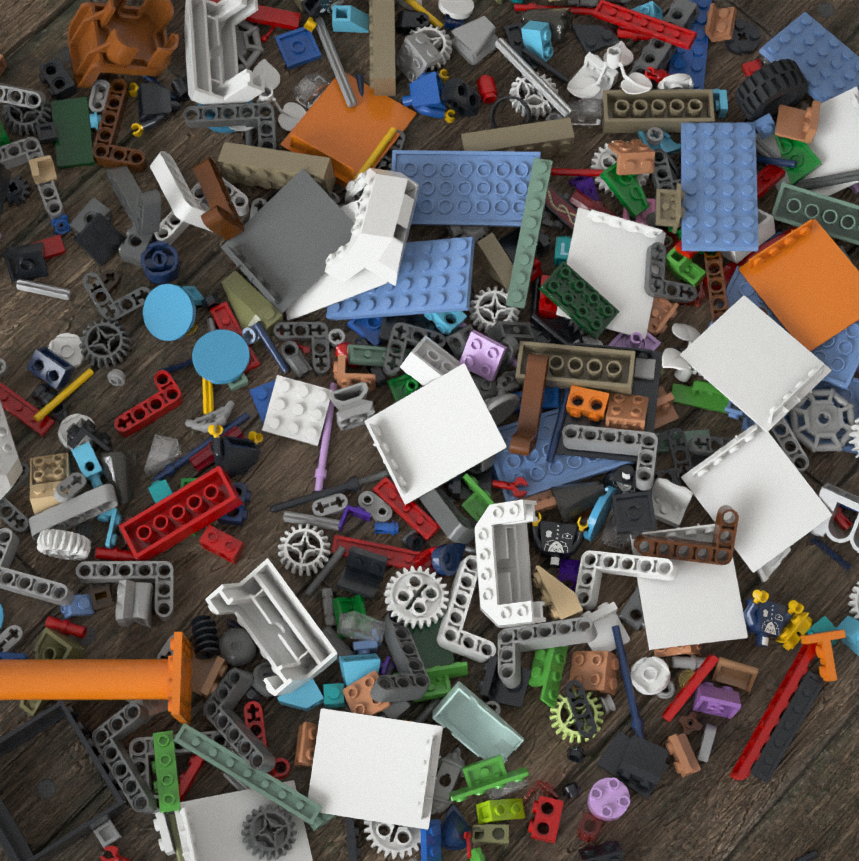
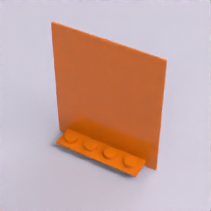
(347, 133)
(806, 284)

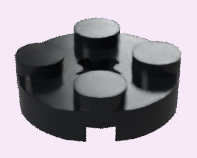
(746, 46)

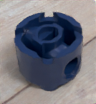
(160, 263)

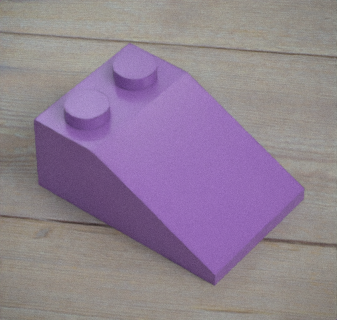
(716, 701)

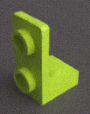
(500, 810)

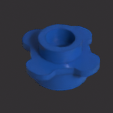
(61, 229)

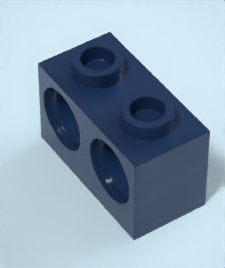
(52, 363)
(243, 512)

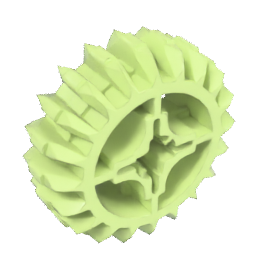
(563, 727)

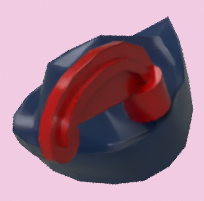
(444, 557)
(455, 832)

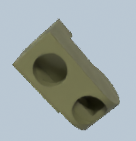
(491, 834)

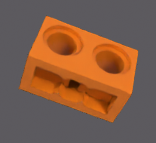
(589, 398)

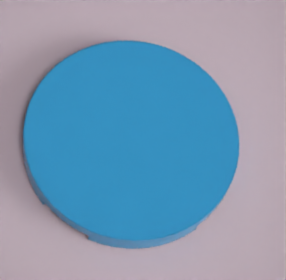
(169, 312)
(220, 356)
(599, 514)

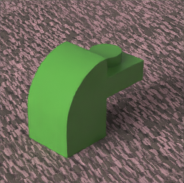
(684, 268)

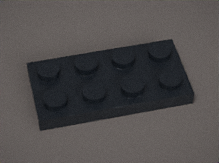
(416, 320)

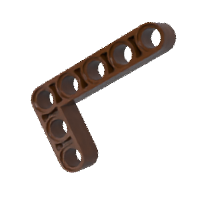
(112, 130)
(222, 216)
(714, 279)
(526, 436)
(694, 546)

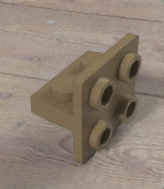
(669, 208)

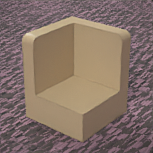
(43, 169)

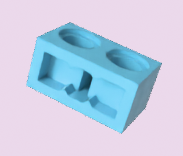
(442, 325)

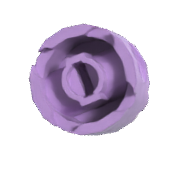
(608, 799)

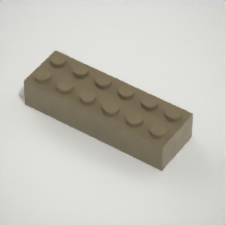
(382, 47)
(655, 108)
(547, 137)
(272, 167)
(581, 366)

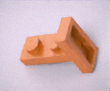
(824, 651)

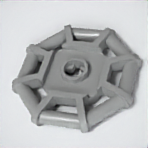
(243, 45)
(816, 428)

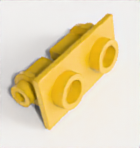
(798, 623)

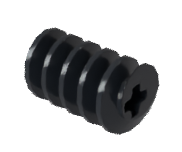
(204, 637)

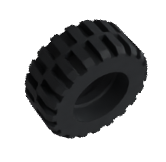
(770, 87)

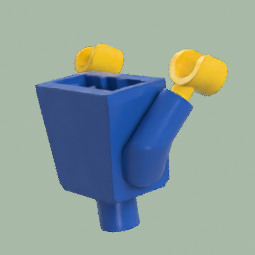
(426, 95)

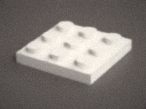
(297, 410)

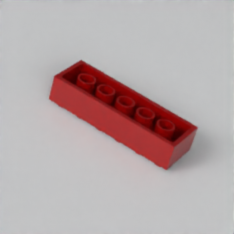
(181, 514)

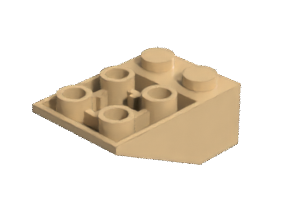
(45, 475)
(558, 597)

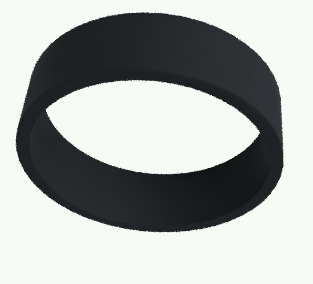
(496, 104)

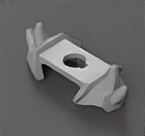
(451, 765)

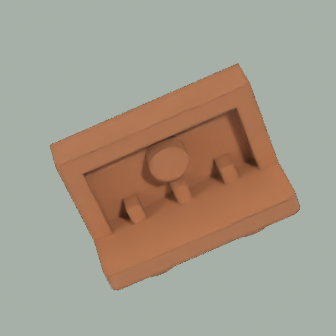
(661, 312)
(684, 757)

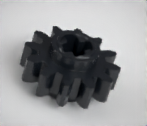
(20, 191)

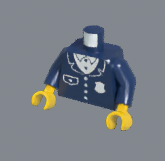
(766, 617)

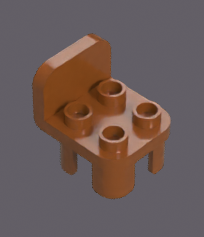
(120, 39)

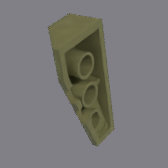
(250, 304)
(51, 646)

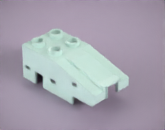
(476, 724)

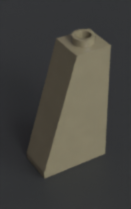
(494, 261)

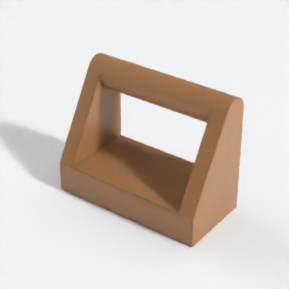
(734, 674)

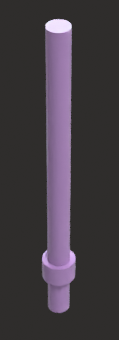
(321, 472)

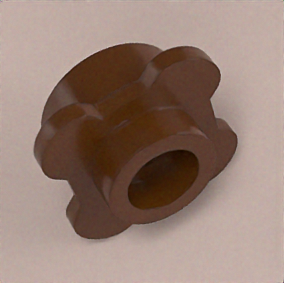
(684, 720)

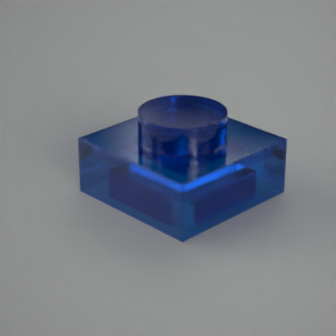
(453, 23)

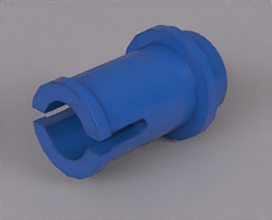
(387, 527)

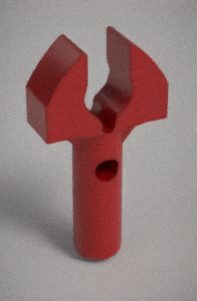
(512, 486)
(114, 850)

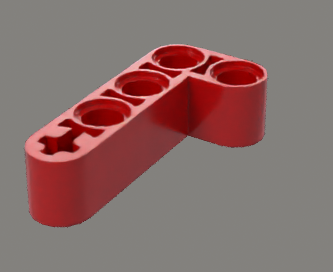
(145, 407)
(262, 737)

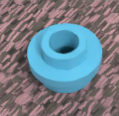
(95, 120)

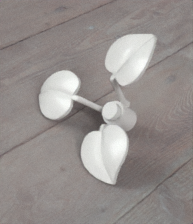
(614, 57)
(291, 112)
(671, 357)

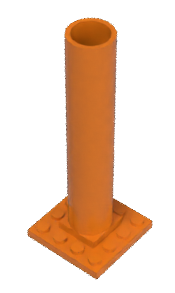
(105, 679)

